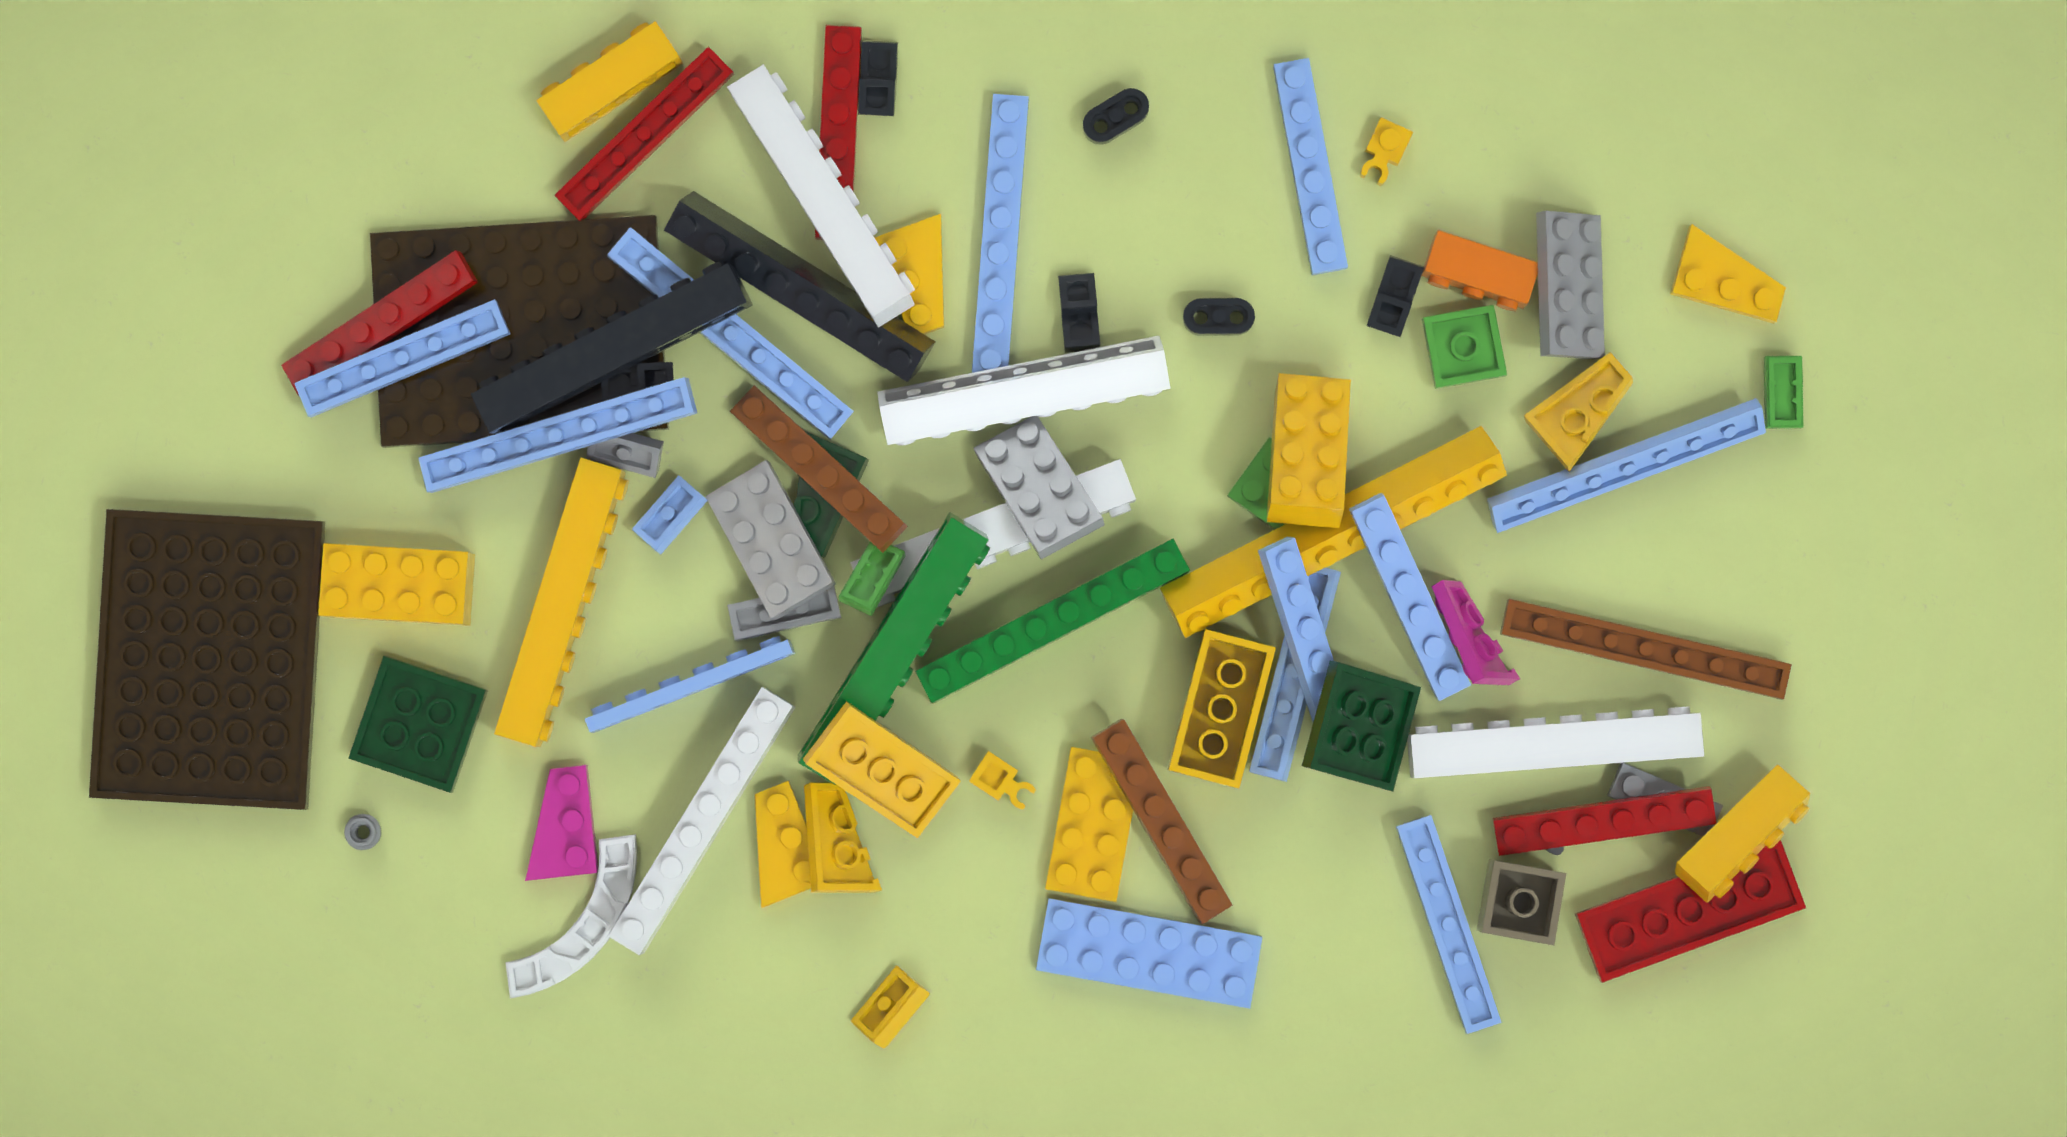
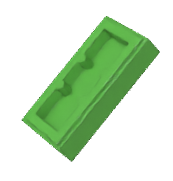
(1783, 392)
(871, 578)

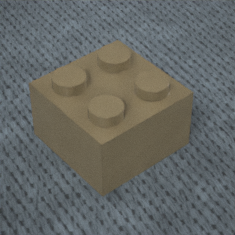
(1521, 902)

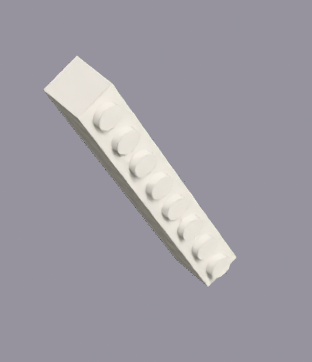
(822, 196)
(1024, 390)
(1105, 486)
(1555, 745)
(702, 821)

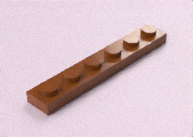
(818, 469)
(1161, 821)

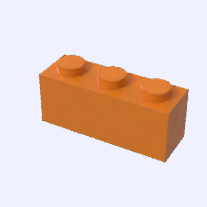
(1480, 271)

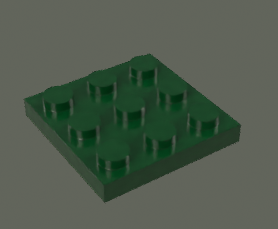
(418, 724)
(1361, 726)

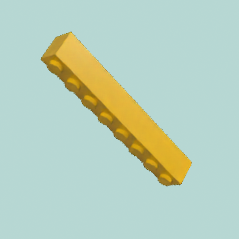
(561, 602)

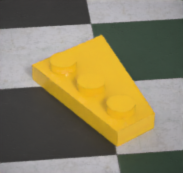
(920, 257)
(1725, 280)
(1579, 409)
(781, 844)
(834, 848)

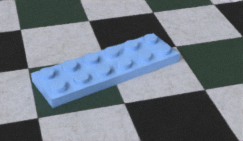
(1149, 953)

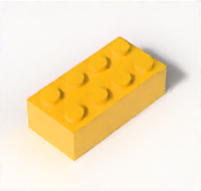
(1309, 450)
(396, 584)
(1221, 708)

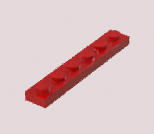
(840, 100)
(644, 134)
(385, 318)
(1605, 821)

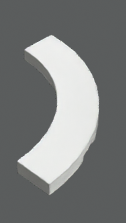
(592, 928)

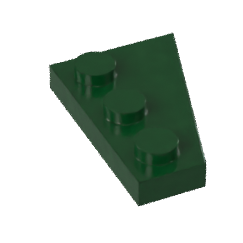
(815, 512)

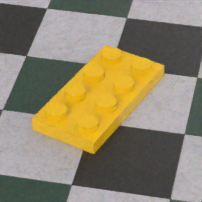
(881, 770)
(1089, 830)

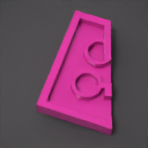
(1476, 648)
(565, 827)

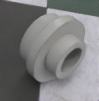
(352, 827)

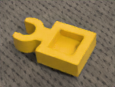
(1387, 147)
(997, 777)

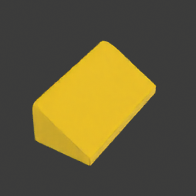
(890, 1007)

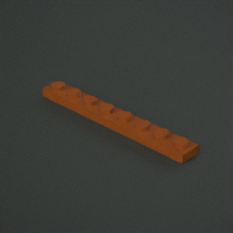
(1645, 649)

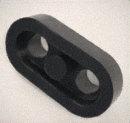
(1115, 117)
(1218, 316)

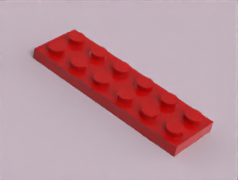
(1675, 919)

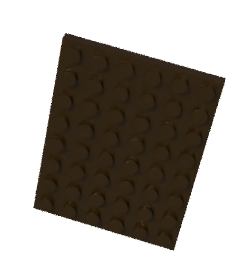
(548, 287)
(207, 659)

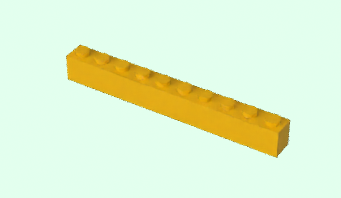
(1411, 492)

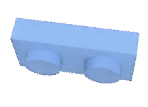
(669, 514)

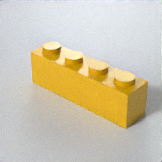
(609, 81)
(1743, 833)

